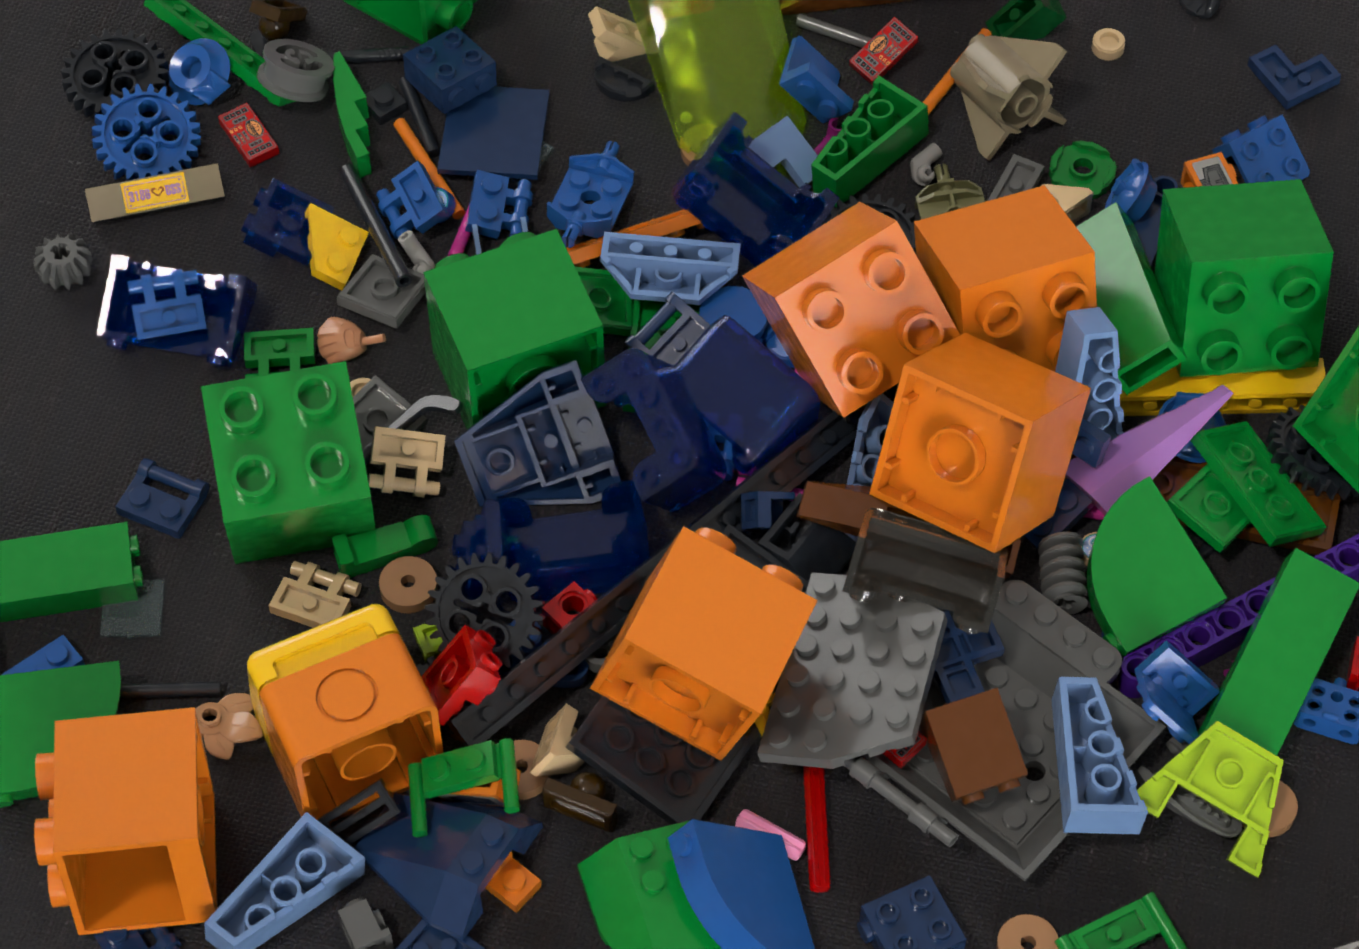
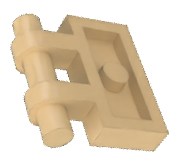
(406, 450)
(309, 604)

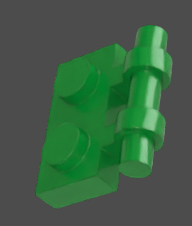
(278, 348)

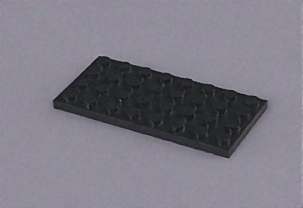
(654, 764)

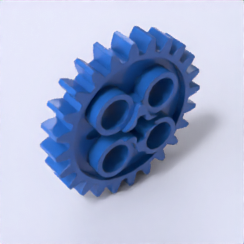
(126, 115)

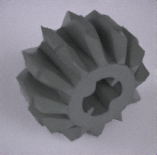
(63, 261)

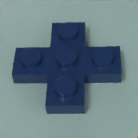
(958, 655)

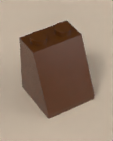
(974, 746)

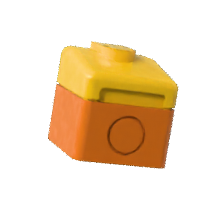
(343, 710)

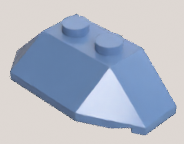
(657, 265)

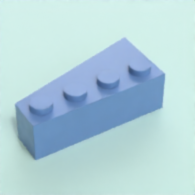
(286, 885)

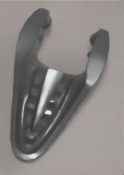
(1191, 806)

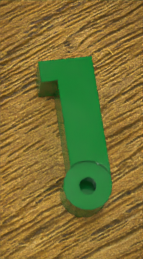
(381, 546)

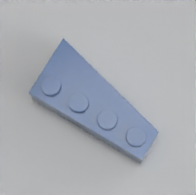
(1092, 358)
(1093, 776)

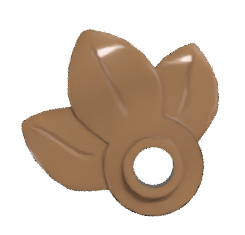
(232, 724)

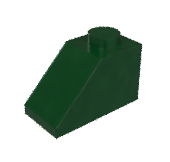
(1026, 19)

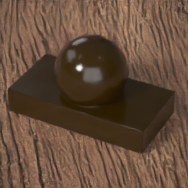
(277, 16)
(582, 800)

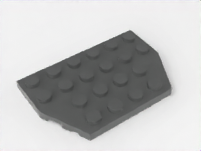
(853, 678)

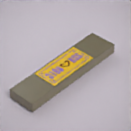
(154, 192)

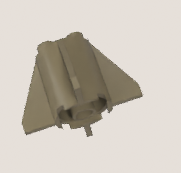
(1006, 86)

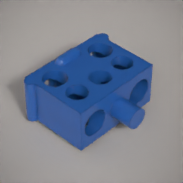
(1330, 716)

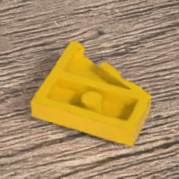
(333, 246)

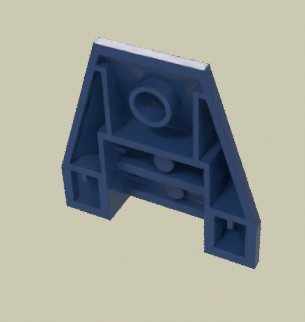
(541, 444)
(450, 865)

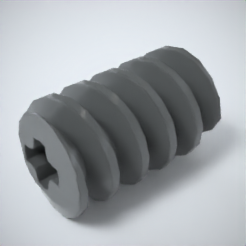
(1063, 571)

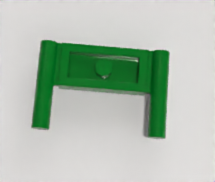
(459, 771)
(1125, 928)

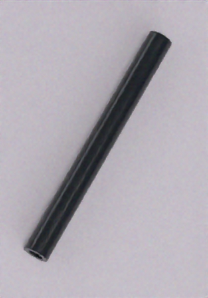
(375, 225)

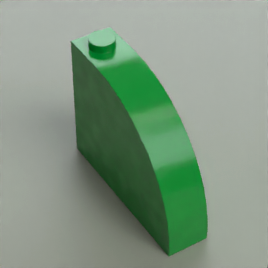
(1146, 572)
(29, 711)

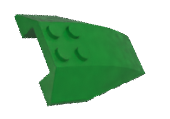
(640, 896)

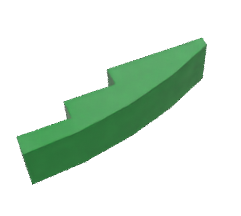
(352, 112)

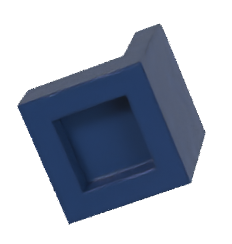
(762, 508)

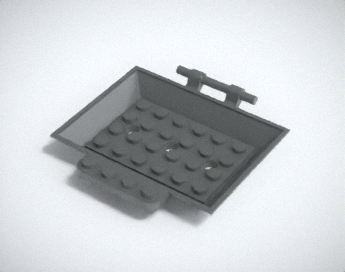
(1025, 822)

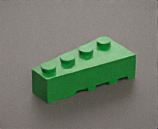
(870, 140)

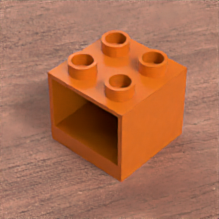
(1010, 271)
(851, 306)
(979, 441)
(705, 641)
(128, 821)

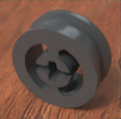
(295, 70)

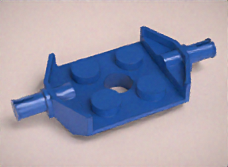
(596, 179)

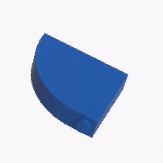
(740, 886)

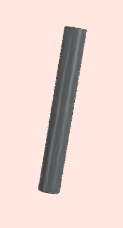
(832, 31)

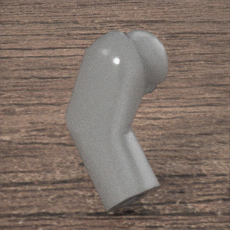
(921, 164)
(416, 252)

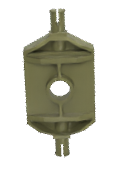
(946, 194)

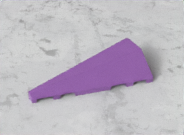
(1144, 449)

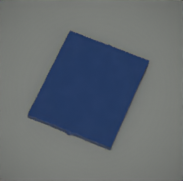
(496, 134)

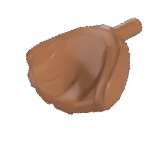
(343, 340)

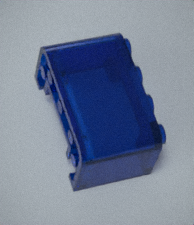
(747, 197)
(686, 455)

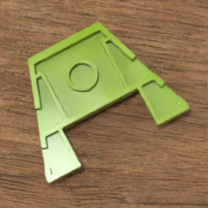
(1230, 776)

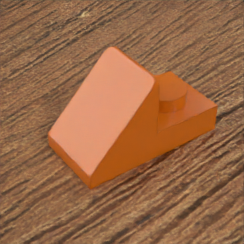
(513, 884)

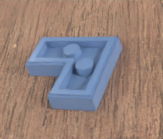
(786, 145)

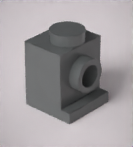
(364, 927)

